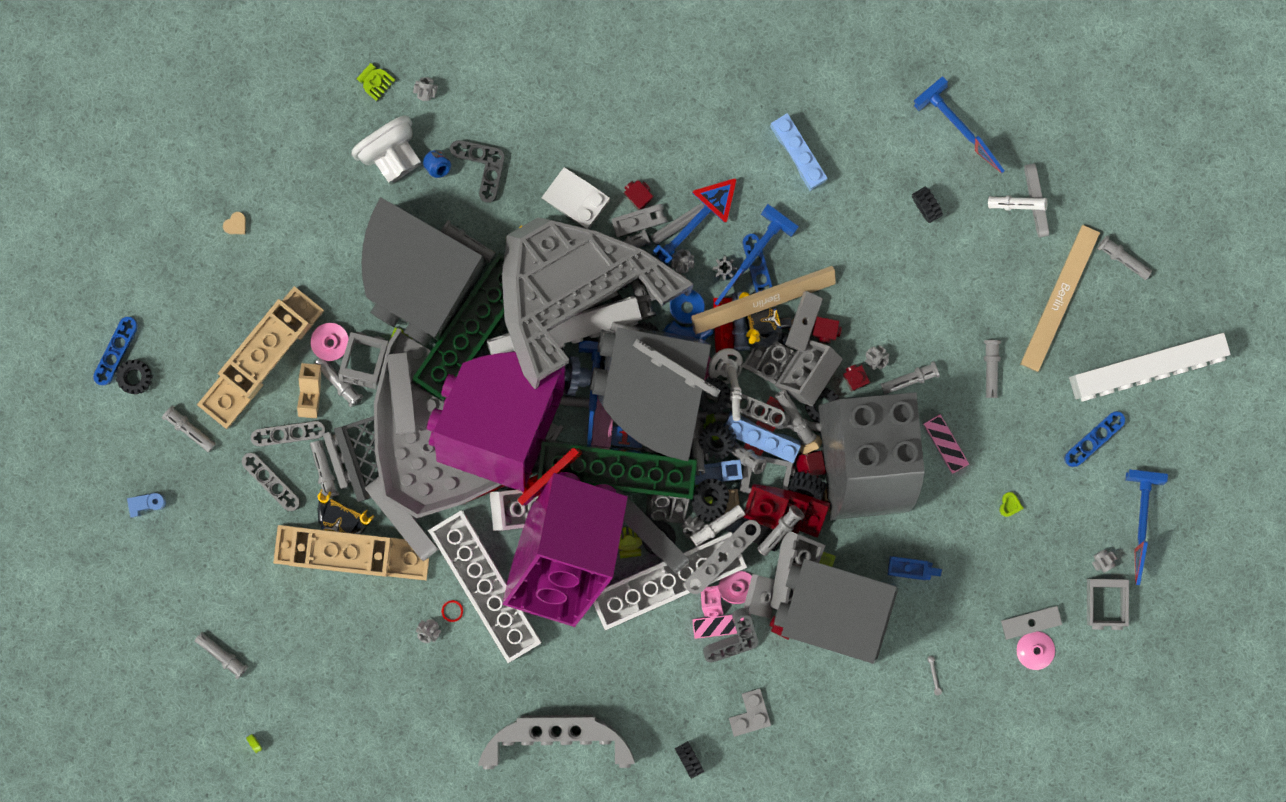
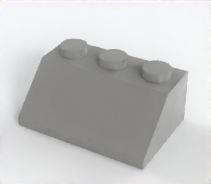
(809, 372)

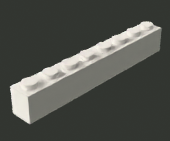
(582, 325)

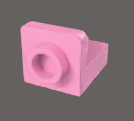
(711, 602)

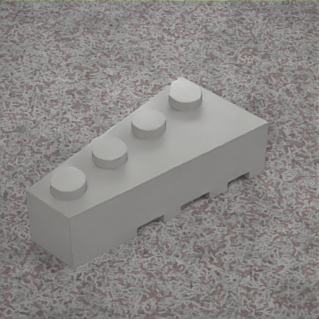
(792, 551)

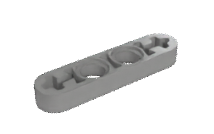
(1035, 192)
(288, 433)
(268, 484)

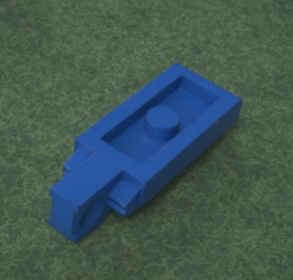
(912, 568)

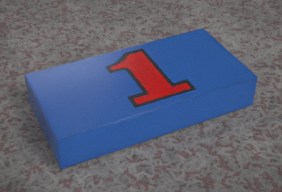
(621, 438)

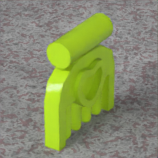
(372, 80)
(629, 544)

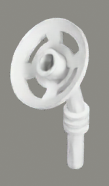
(728, 369)

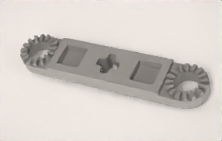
(691, 378)
(713, 567)

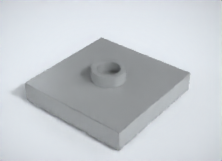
(759, 596)

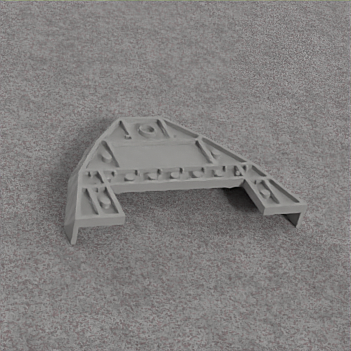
(561, 271)
(406, 461)

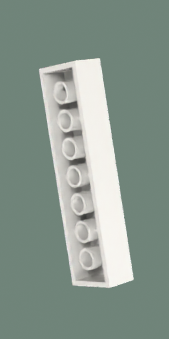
(1155, 365)
(484, 585)
(658, 585)

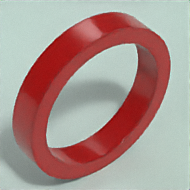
(452, 601)

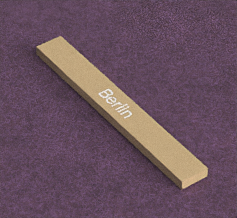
(1059, 298)
(763, 300)

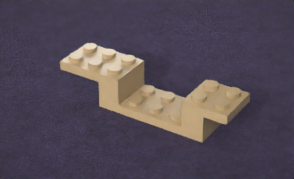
(258, 355)
(348, 553)

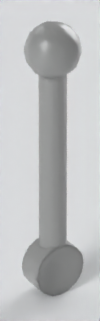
(937, 691)

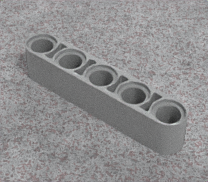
(753, 407)
(404, 523)

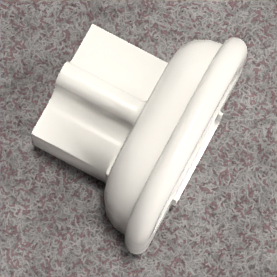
(389, 149)

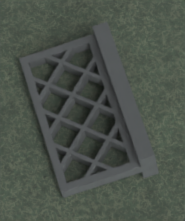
(350, 458)

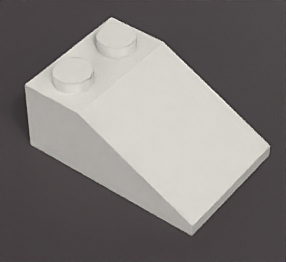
(576, 198)
(507, 511)

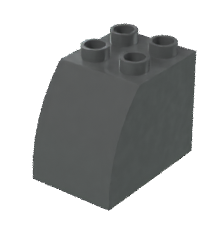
(415, 272)
(650, 399)
(872, 455)
(836, 610)

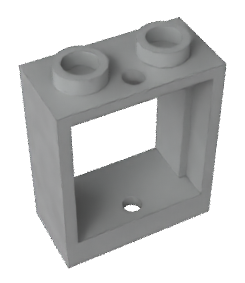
(357, 377)
(747, 474)
(1124, 603)

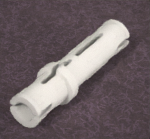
(1017, 203)
(709, 531)

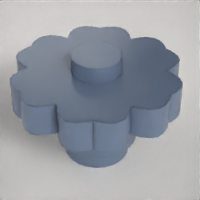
(576, 376)

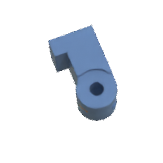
(150, 501)

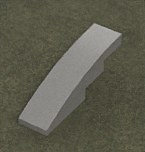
(401, 393)

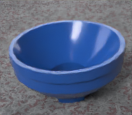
(696, 301)

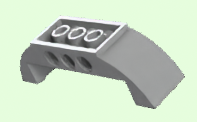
(591, 730)

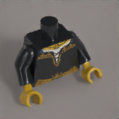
(765, 326)
(340, 518)

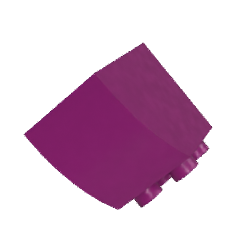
(495, 419)
(566, 549)

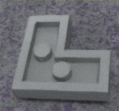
(754, 718)

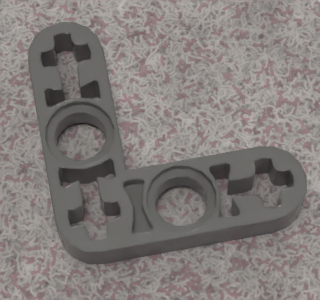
(489, 165)
(718, 651)

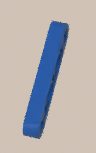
(756, 270)
(118, 352)
(1094, 439)

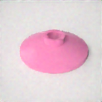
(320, 340)
(737, 581)
(1026, 654)

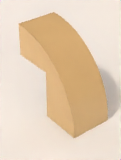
(309, 390)

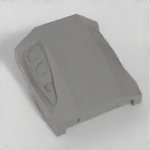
(769, 361)
(667, 508)

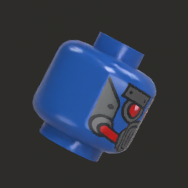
(437, 163)

